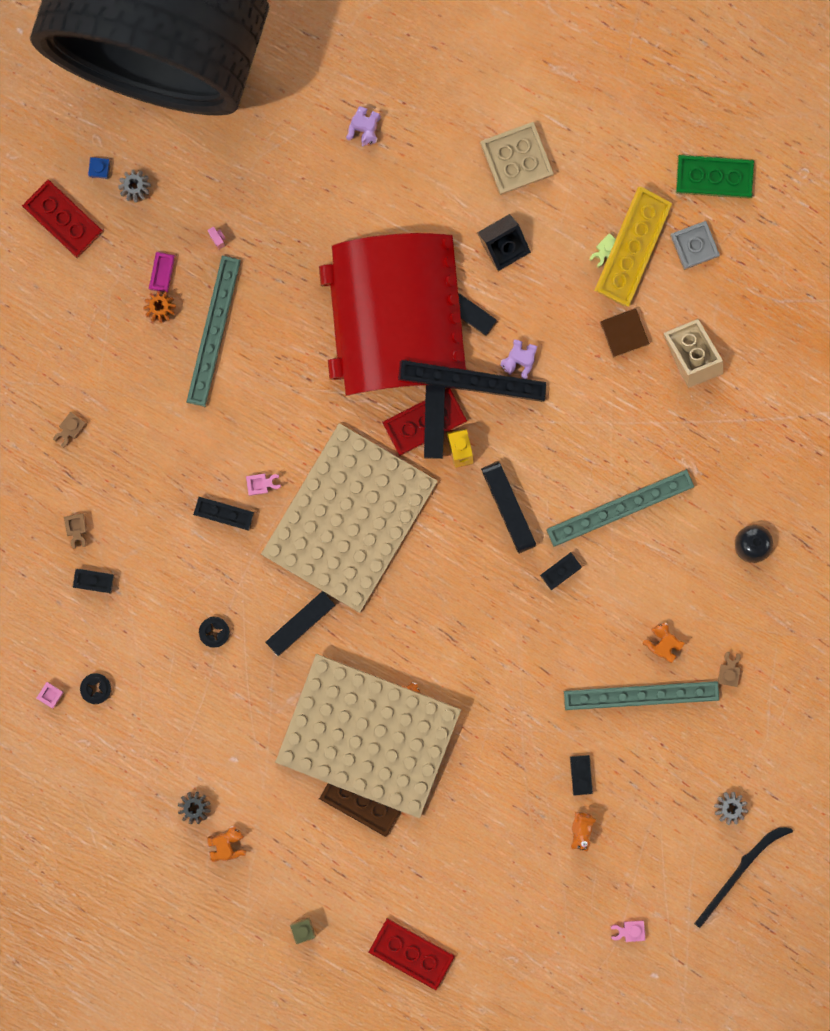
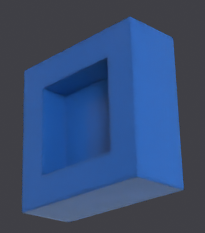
(98, 168)

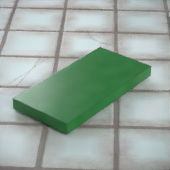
(714, 176)

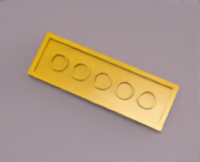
(633, 246)

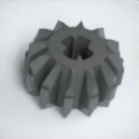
(188, 803)

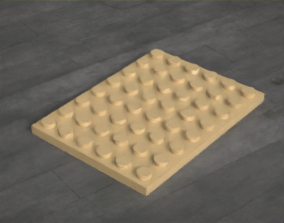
(349, 517)
(368, 735)

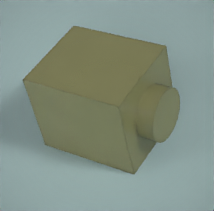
(303, 930)

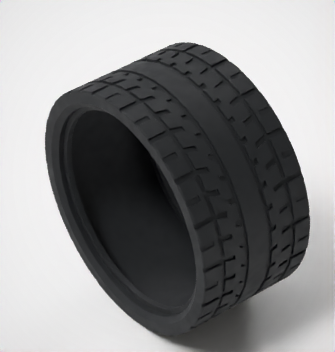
(156, 51)

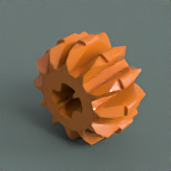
(152, 310)

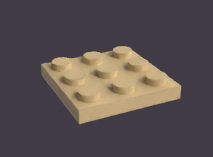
(516, 158)

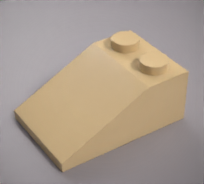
(694, 353)

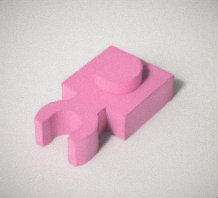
(258, 484)
(632, 931)

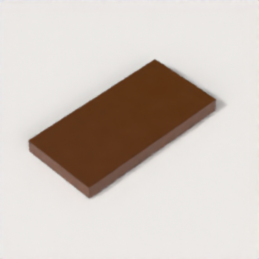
(364, 810)

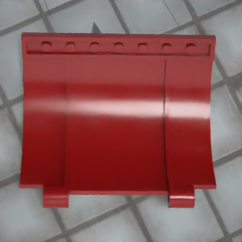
(393, 304)

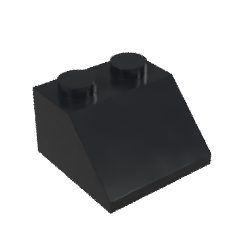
(504, 242)

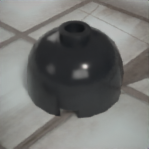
(753, 544)

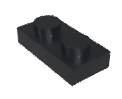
(560, 571)
(93, 581)
(581, 775)

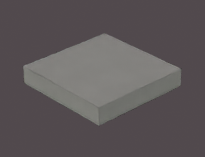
(695, 245)

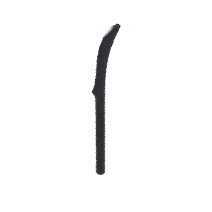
(746, 860)

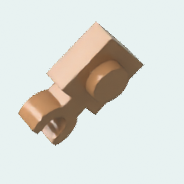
(71, 427)
(75, 527)
(729, 673)

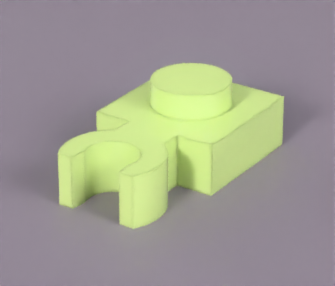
(604, 249)

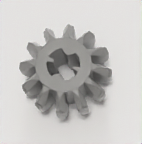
(129, 191)
(736, 811)

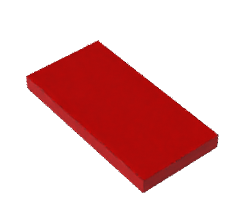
(62, 218)
(408, 427)
(411, 954)

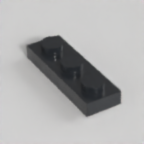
(223, 513)

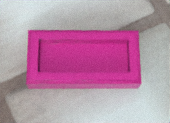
(161, 272)

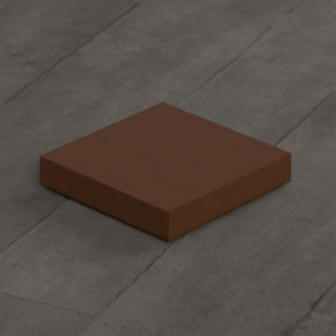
(624, 332)

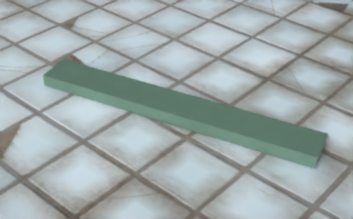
(213, 331)
(620, 508)
(641, 695)

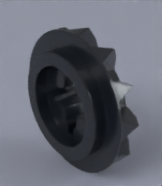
(205, 628)
(86, 691)

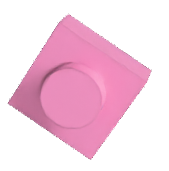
(217, 237)
(50, 695)

